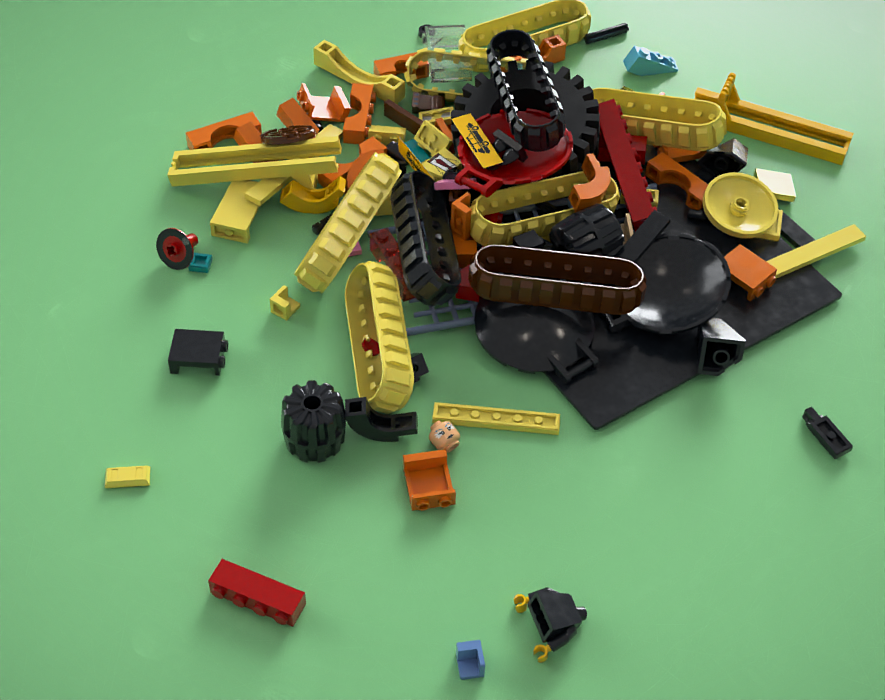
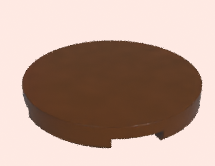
(288, 135)

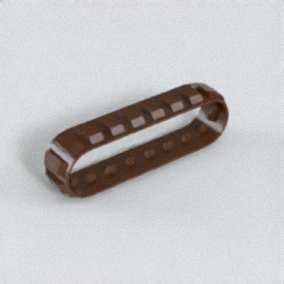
(553, 292)

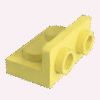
(386, 134)
(432, 138)

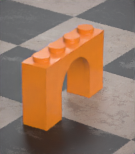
(288, 112)

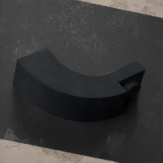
(376, 425)

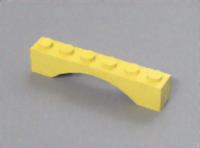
(334, 61)

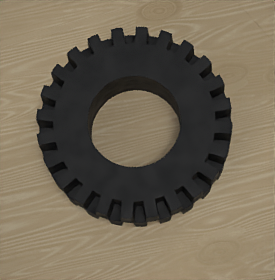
(577, 102)

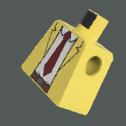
(441, 162)

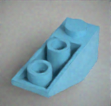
(644, 62)

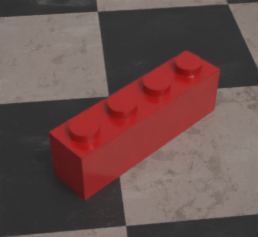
(257, 592)

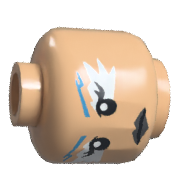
(444, 436)

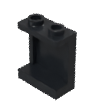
(197, 349)

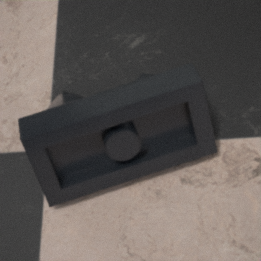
(512, 149)

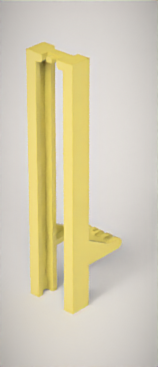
(302, 170)

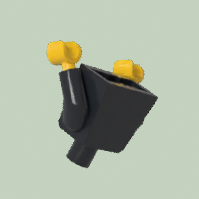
(553, 616)

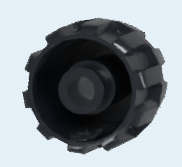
(589, 232)
(313, 421)

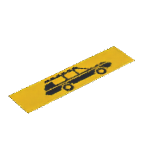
(477, 140)
(411, 158)

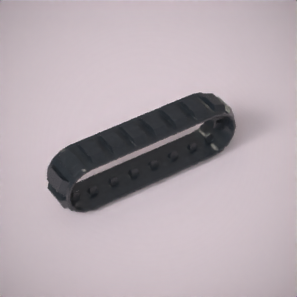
(531, 137)
(426, 283)

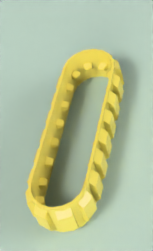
(527, 20)
(456, 57)
(669, 119)
(348, 223)
(491, 233)
(377, 313)

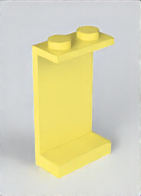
(234, 213)

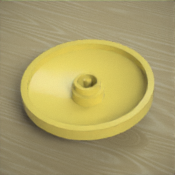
(740, 205)

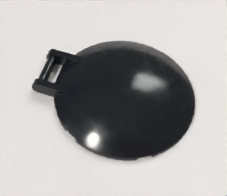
(684, 286)
(536, 336)

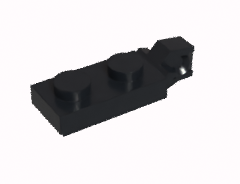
(827, 433)

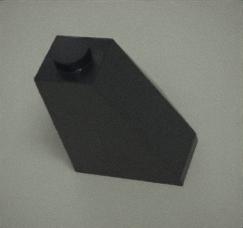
(725, 158)
(717, 347)

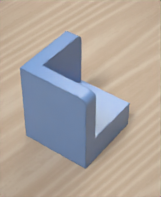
(470, 659)

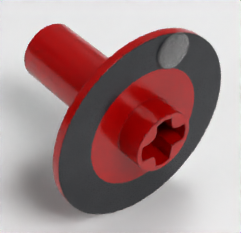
(176, 248)

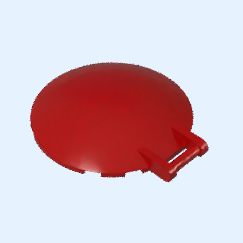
(534, 168)

